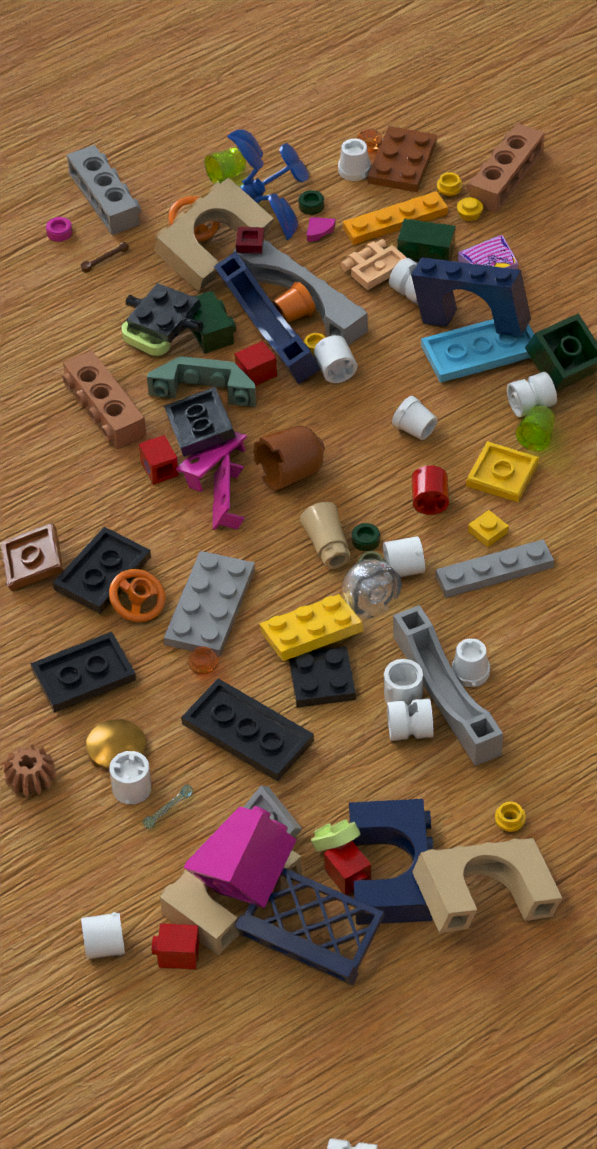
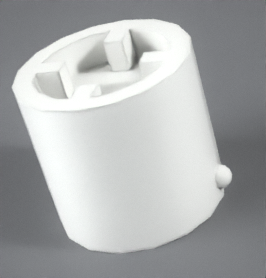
(335, 359)
(405, 556)
(403, 681)
(130, 777)
(103, 936)

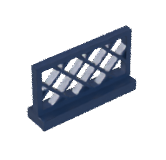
(305, 950)

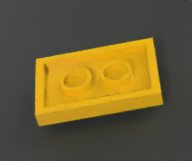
(311, 627)

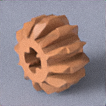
(29, 770)

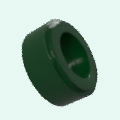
(311, 202)
(365, 537)

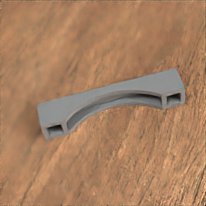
(337, 312)
(467, 719)

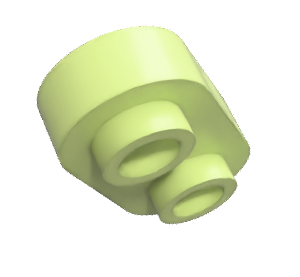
(144, 341)
(334, 836)

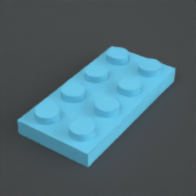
(473, 350)

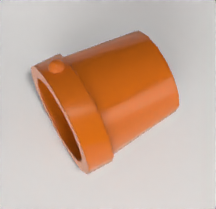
(295, 303)

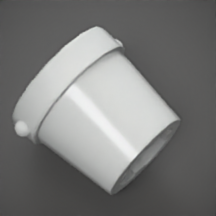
(354, 160)
(414, 418)
(471, 663)

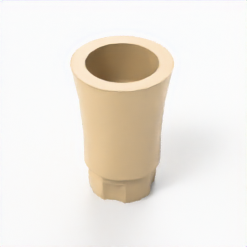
(326, 534)

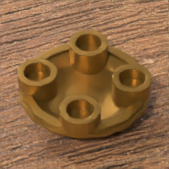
(112, 739)

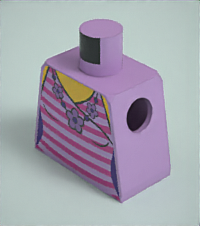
(490, 253)

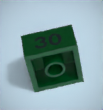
(564, 351)

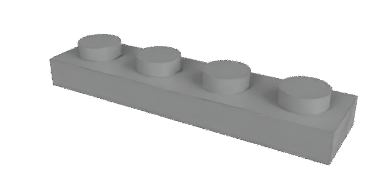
(494, 568)

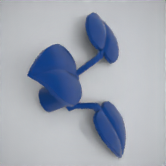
(255, 188)

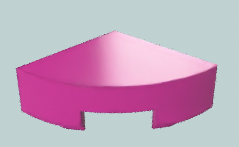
(319, 227)

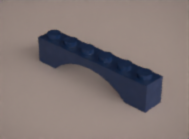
(266, 318)

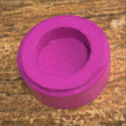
(59, 229)

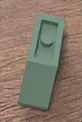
(166, 379)

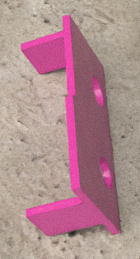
(208, 458)
(222, 490)

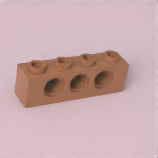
(506, 167)
(104, 400)

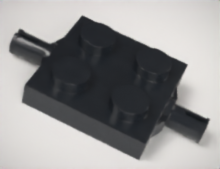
(164, 313)

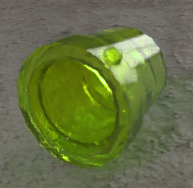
(224, 164)
(536, 428)

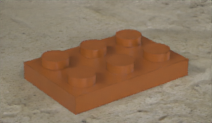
(402, 159)

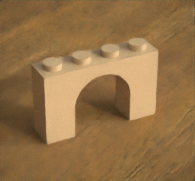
(223, 204)
(512, 862)
(190, 904)

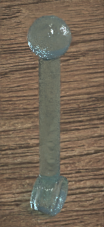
(186, 791)

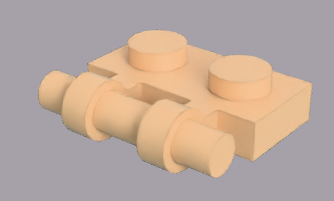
(373, 263)

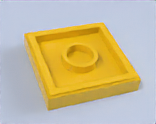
(502, 471)

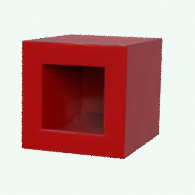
(257, 363)
(158, 459)
(346, 865)
(177, 946)

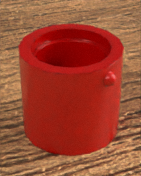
(430, 490)

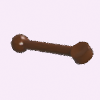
(87, 266)

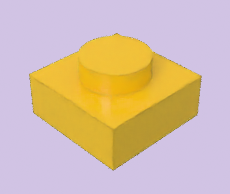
(488, 528)

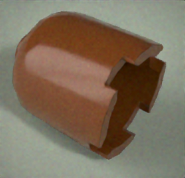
(289, 456)

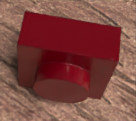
(250, 240)

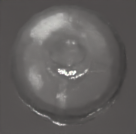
(371, 587)

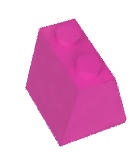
(244, 856)

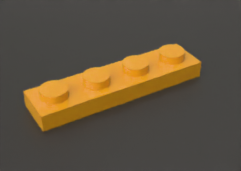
(391, 218)

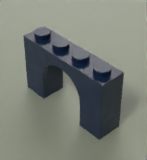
(497, 286)
(404, 826)

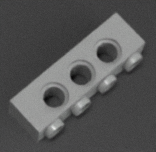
(103, 189)

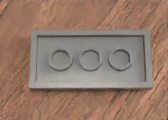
(209, 602)

